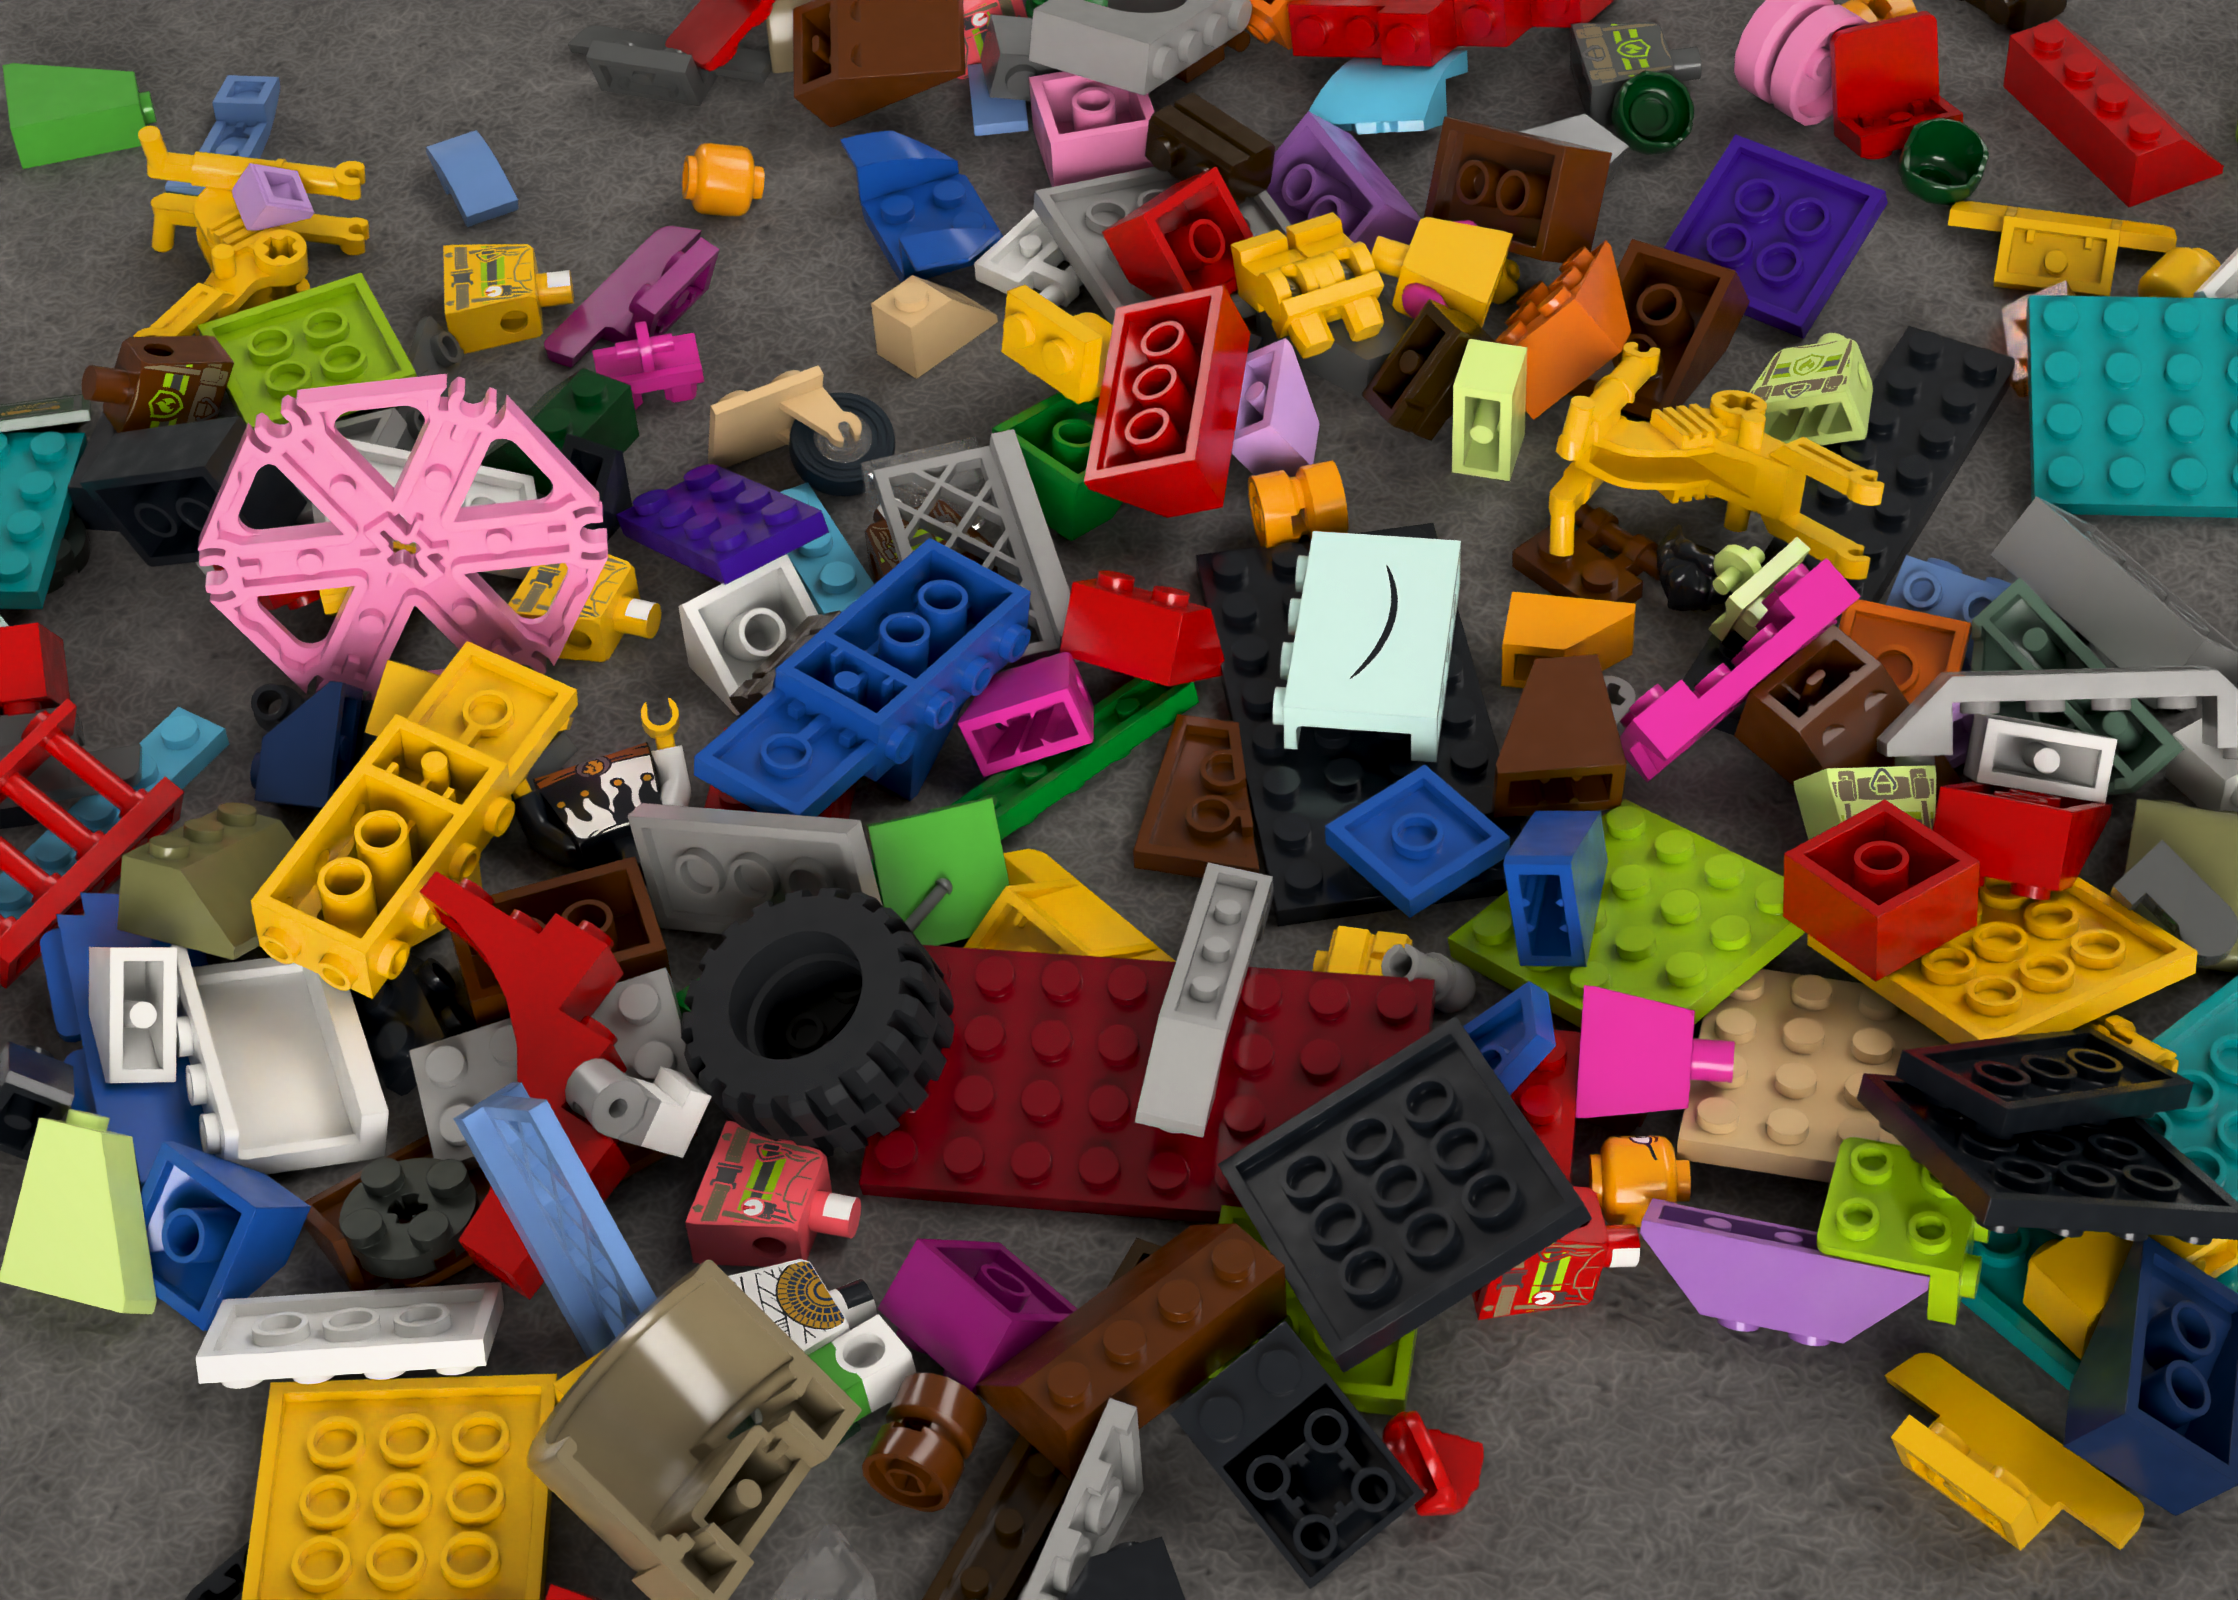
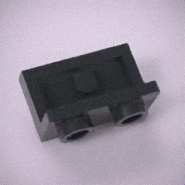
(407, 1015)

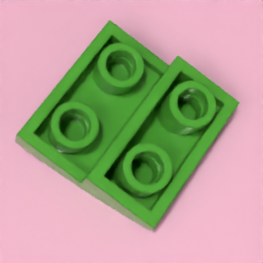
(947, 843)

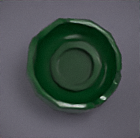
(1652, 112)
(1942, 161)

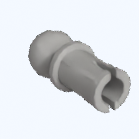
(1453, 980)

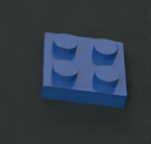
(1417, 840)

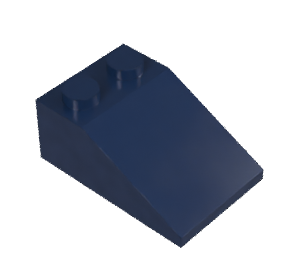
(2161, 1382)

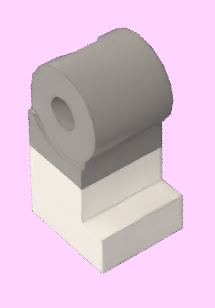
(637, 1111)

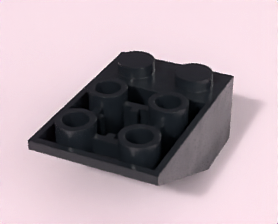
(1297, 1454)

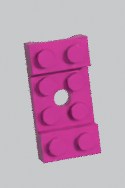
(1670, 722)

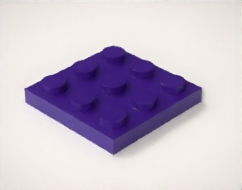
(1781, 228)

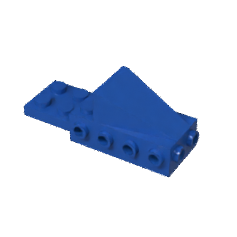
(873, 687)

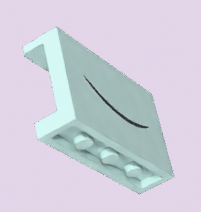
(1370, 637)

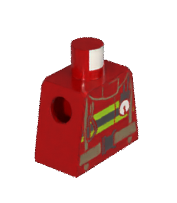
(1565, 1270)

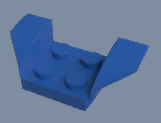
(919, 205)

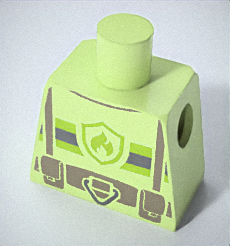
(1817, 392)
(1843, 792)

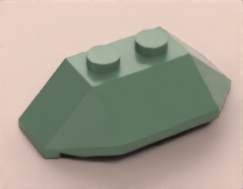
(2025, 634)

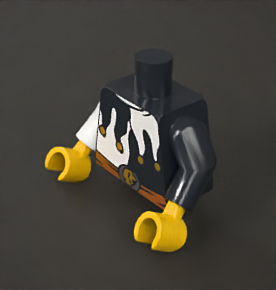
(584, 810)

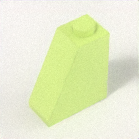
(82, 1218)

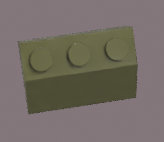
(201, 880)

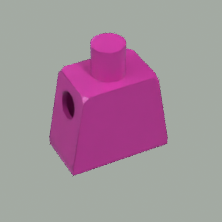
(1039, 710)
(1642, 1055)

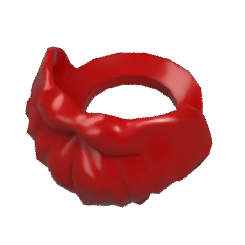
(1438, 1462)

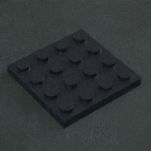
(2067, 1182)
(1403, 1193)

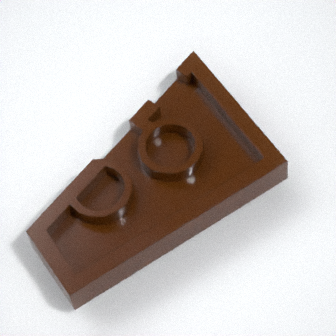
(1198, 803)

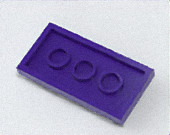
(721, 523)

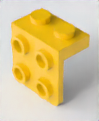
(1055, 345)

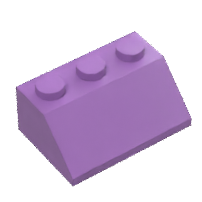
(1327, 172)

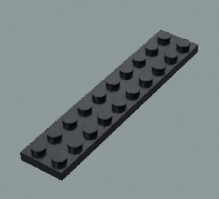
(1920, 430)

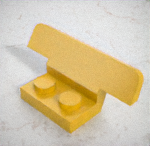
(2054, 247)
(1056, 915)
(2000, 1461)

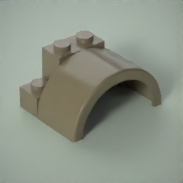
(647, 1444)

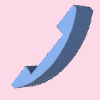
(243, 122)

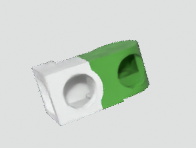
(867, 1364)

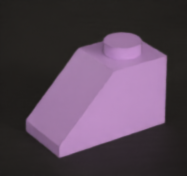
(1275, 413)

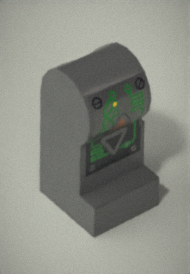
(2180, 903)

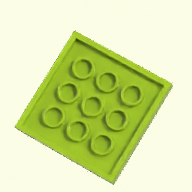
(1670, 926)

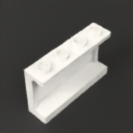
(277, 1066)

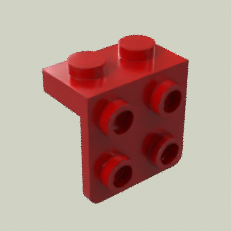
(716, 28)
(1886, 83)

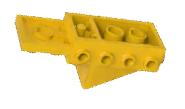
(410, 807)

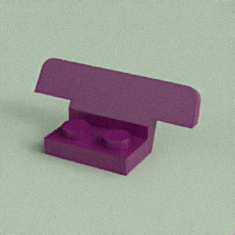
(650, 286)

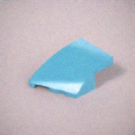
(1388, 98)

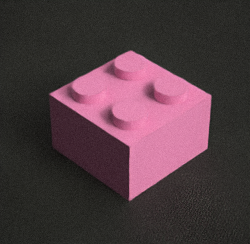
(1088, 127)

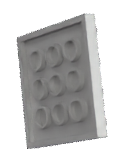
(1083, 209)

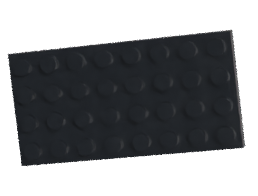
(1333, 768)

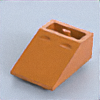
(1569, 326)

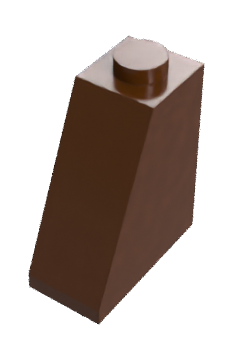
(1561, 743)

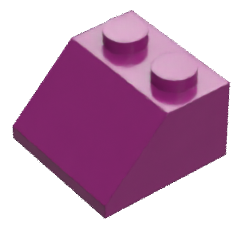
(970, 1306)

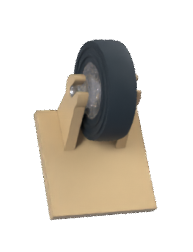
(823, 430)

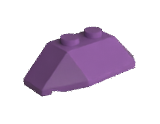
(1772, 1275)

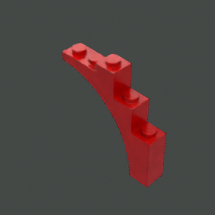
(1423, 29)
(552, 989)

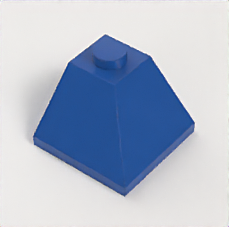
(214, 1229)

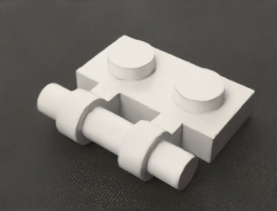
(1029, 258)

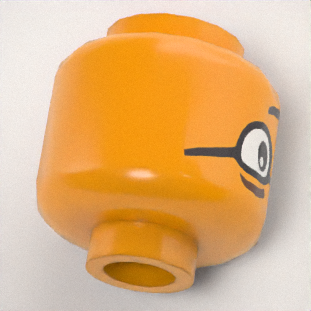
(1634, 1172)

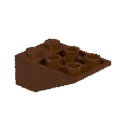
(873, 53)
(1826, 712)

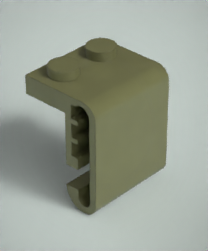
(2202, 840)

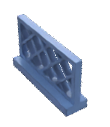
(557, 1214)

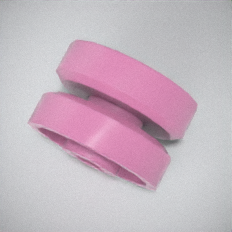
(1788, 56)

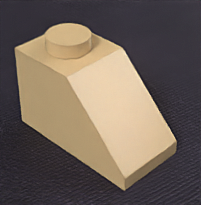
(925, 324)

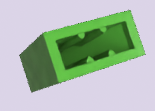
(73, 111)

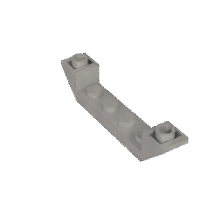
(1927, 723)
(1203, 999)

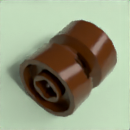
(925, 1442)

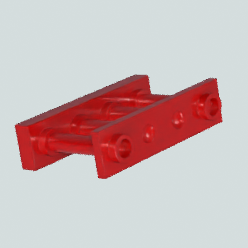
(98, 854)

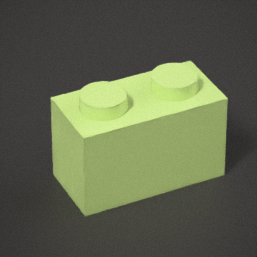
(1489, 409)

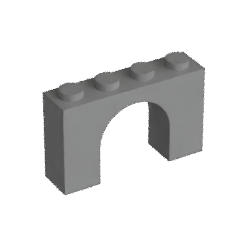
(1132, 41)

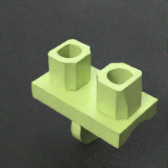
(1742, 574)

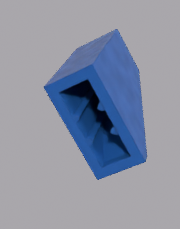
(1556, 886)

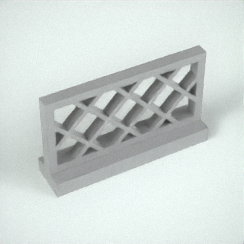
(1013, 508)

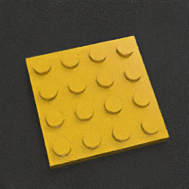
(2033, 965)
(401, 1490)

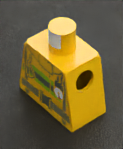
(498, 294)
(608, 613)

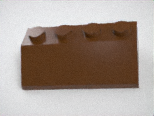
(1141, 1340)

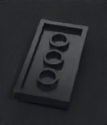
(2042, 1081)

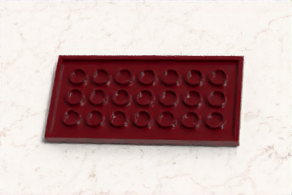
(1055, 1067)

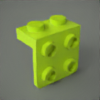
(1898, 1217)

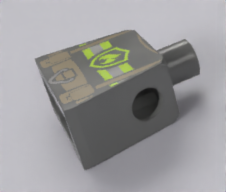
(1612, 53)

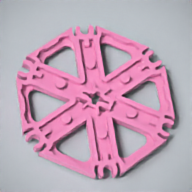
(366, 520)

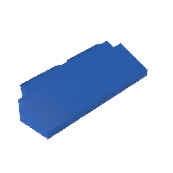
(140, 1110)

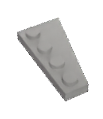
(1095, 1505)

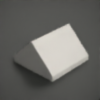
(742, 624)

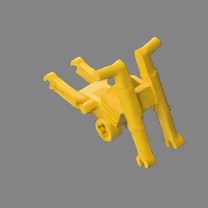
(244, 264)
(1701, 454)

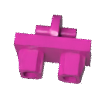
(653, 364)

